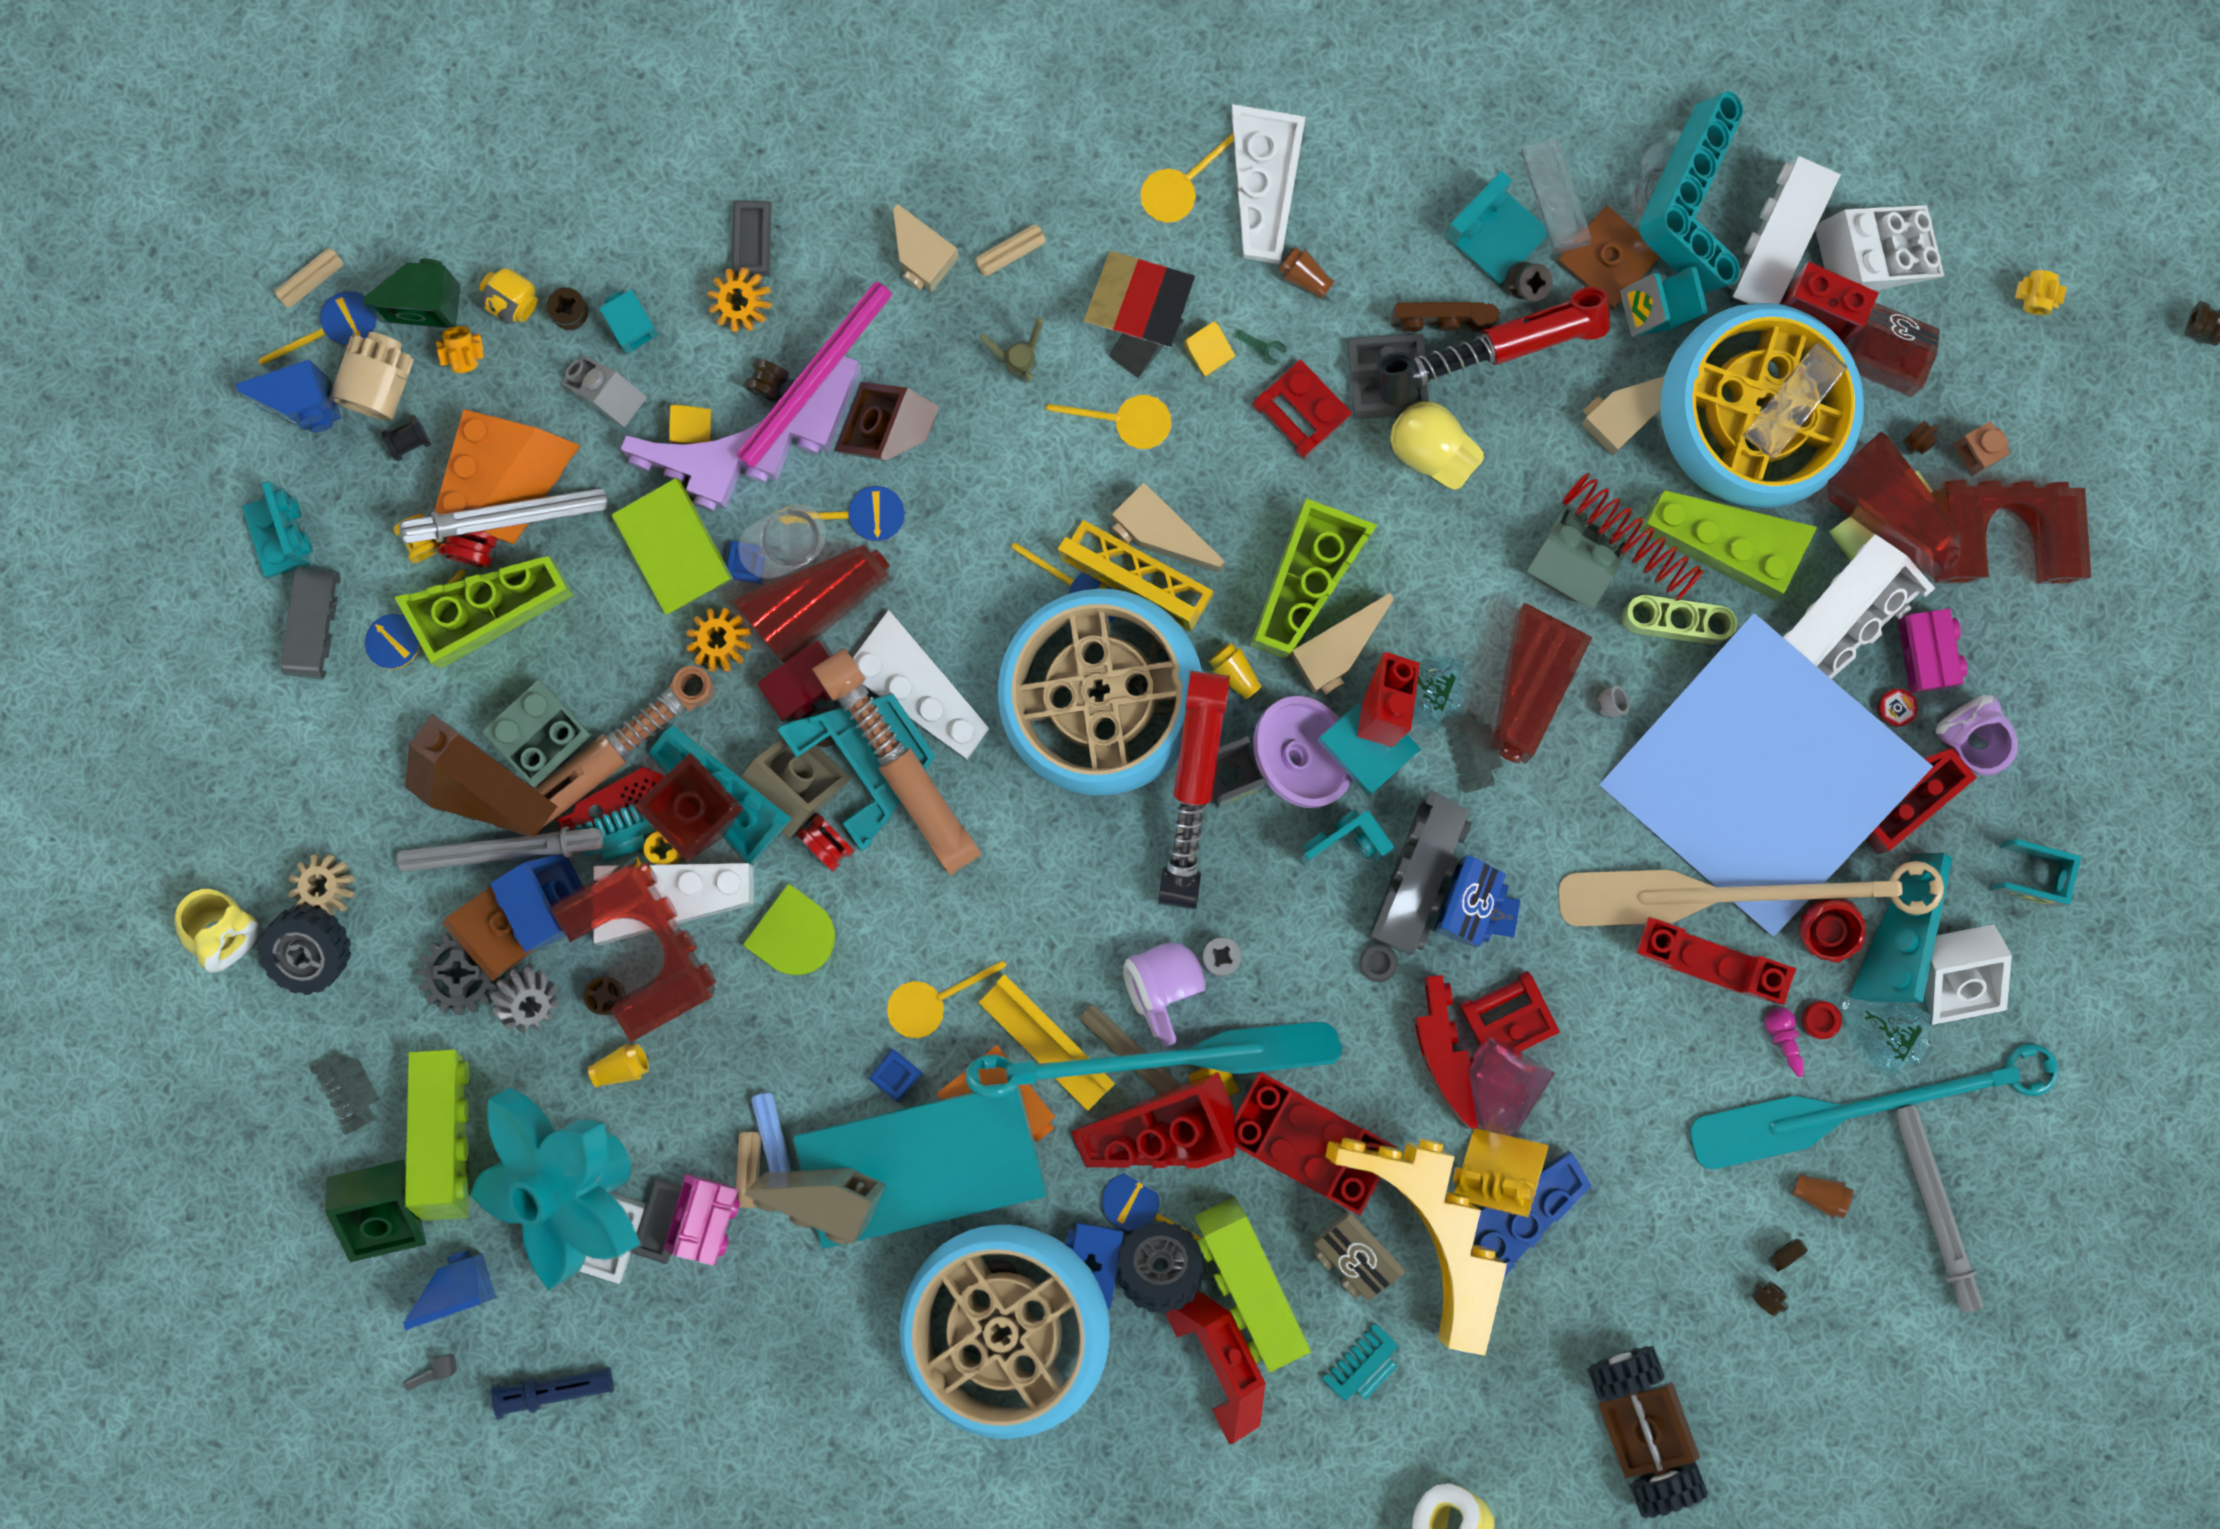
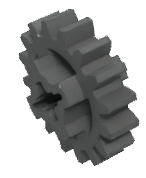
(457, 989)

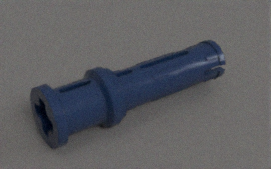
(531, 1399)

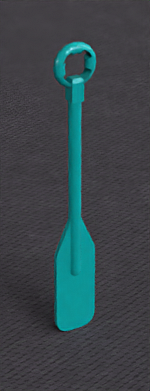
(1228, 1052)
(1800, 1122)

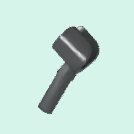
(442, 1367)

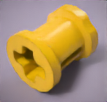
(418, 550)
(653, 843)

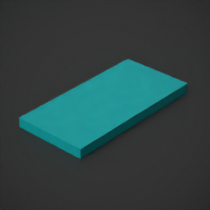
(934, 1159)

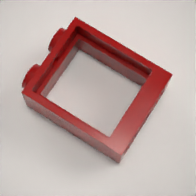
(1831, 299)

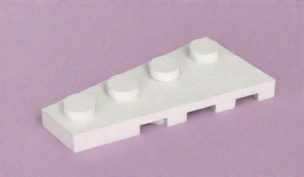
(1266, 168)
(899, 666)

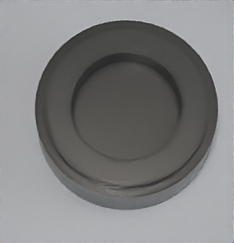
(1378, 962)

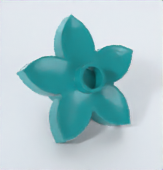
(556, 1187)

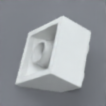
(1968, 975)

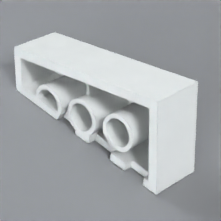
(1784, 233)
(1857, 605)
(693, 890)

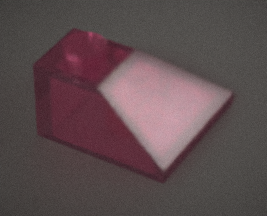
(1505, 1086)

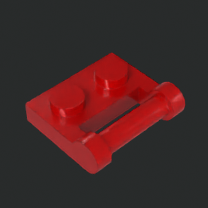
(1310, 400)
(1519, 1028)

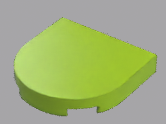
(793, 934)

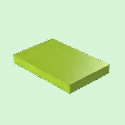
(672, 546)

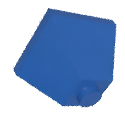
(452, 1290)

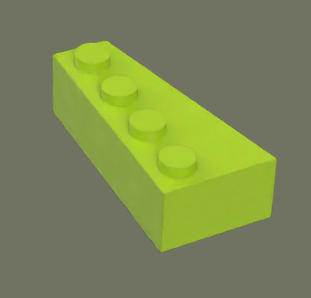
(1734, 541)
(1311, 566)
(481, 608)
(437, 1136)
(1252, 1284)

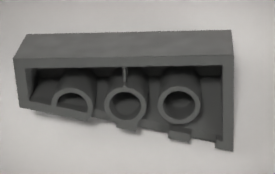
(1419, 874)

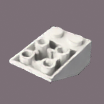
(1881, 246)

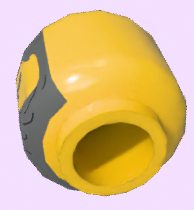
(508, 296)

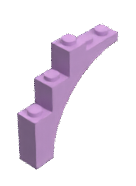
(715, 464)

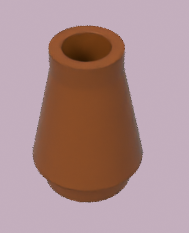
(1305, 272)
(1825, 1195)

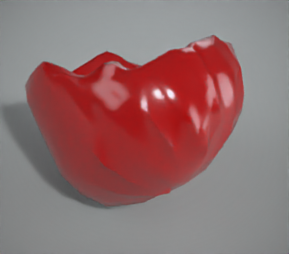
(1833, 929)

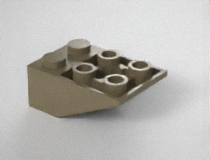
(827, 1199)

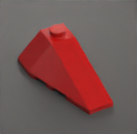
(1175, 1128)

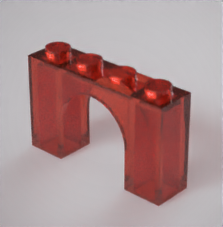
(2052, 514)
(632, 895)

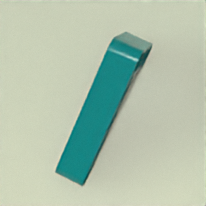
(1670, 219)

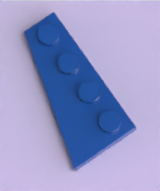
(1509, 1234)

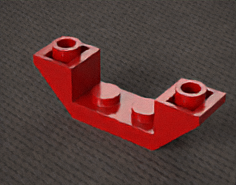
(1714, 963)
(1230, 1361)

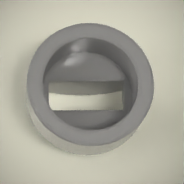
(1613, 702)

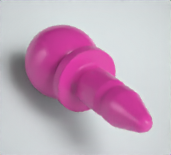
(1781, 1024)

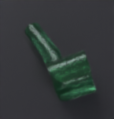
(1261, 346)

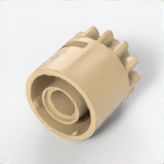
(372, 376)

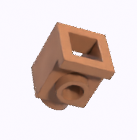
(1987, 445)

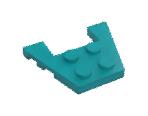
(809, 731)

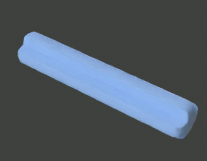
(771, 1132)

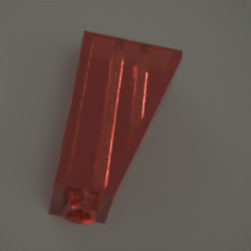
(1893, 502)
(810, 602)
(1536, 676)

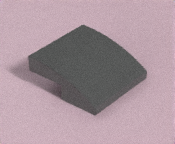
(1363, 362)

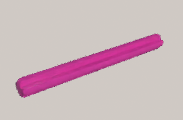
(814, 374)

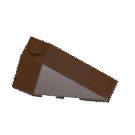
(465, 780)

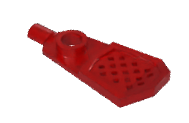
(611, 799)

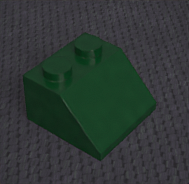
(417, 296)
(371, 1211)

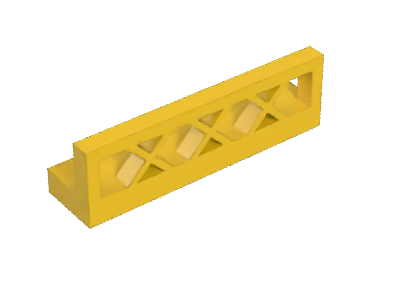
(1110, 574)
(1042, 1038)

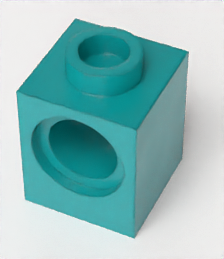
(628, 320)

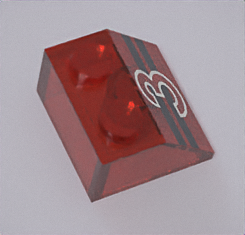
(1895, 350)

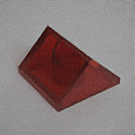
(690, 808)

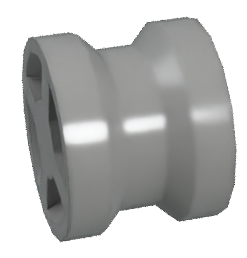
(1213, 958)

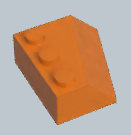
(501, 464)

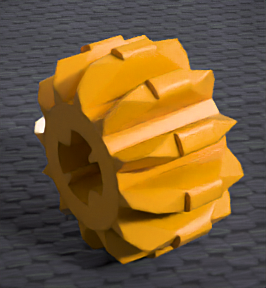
(749, 291)
(705, 642)

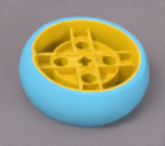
(1692, 382)

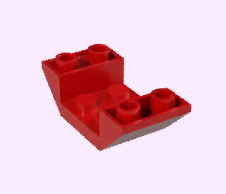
(1294, 1139)

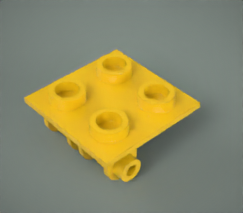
(1501, 1172)

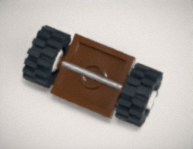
(1648, 1432)

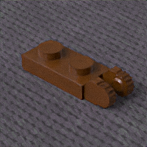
(1447, 315)

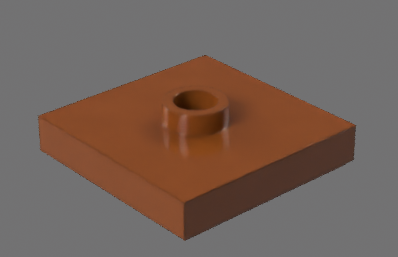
(1612, 259)
(486, 934)

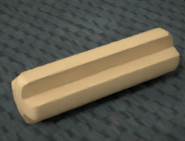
(1010, 250)
(309, 277)
(747, 1165)

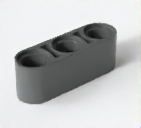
(308, 622)

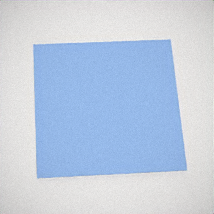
(1765, 772)

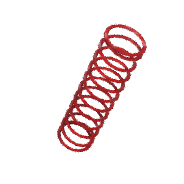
(1578, 488)

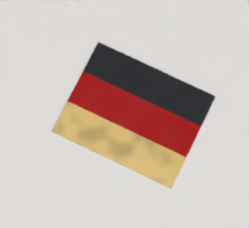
(1139, 298)

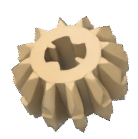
(335, 885)

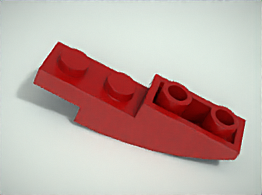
(1446, 1068)

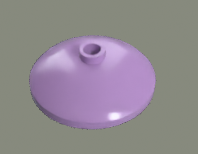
(1293, 730)

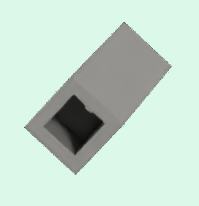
(603, 389)

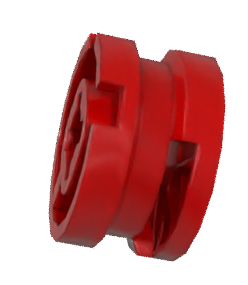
(469, 551)
(822, 845)

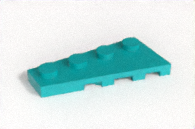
(760, 819)
(1904, 943)

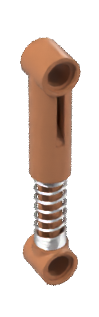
(608, 752)
(899, 765)

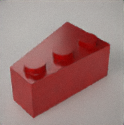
(1929, 795)

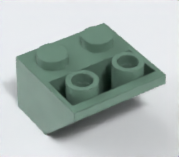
(1577, 557)
(536, 733)

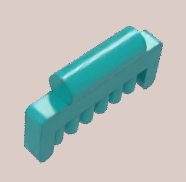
(624, 838)
(1371, 1372)

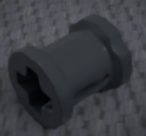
(405, 438)

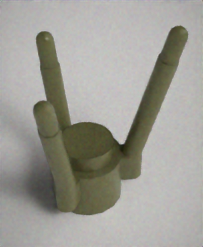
(1019, 357)

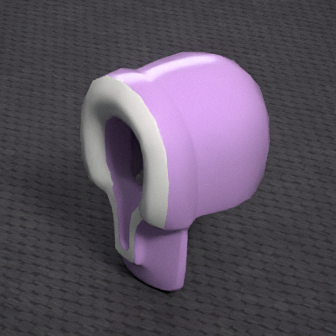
(1987, 721)
(1160, 978)

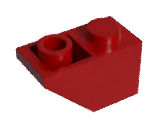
(1389, 700)

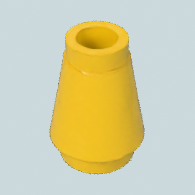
(1234, 663)
(620, 1066)

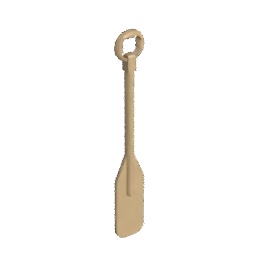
(1671, 896)

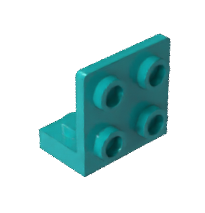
(1496, 230)
(276, 532)
(1369, 839)

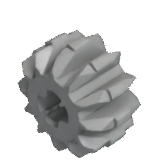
(533, 1009)

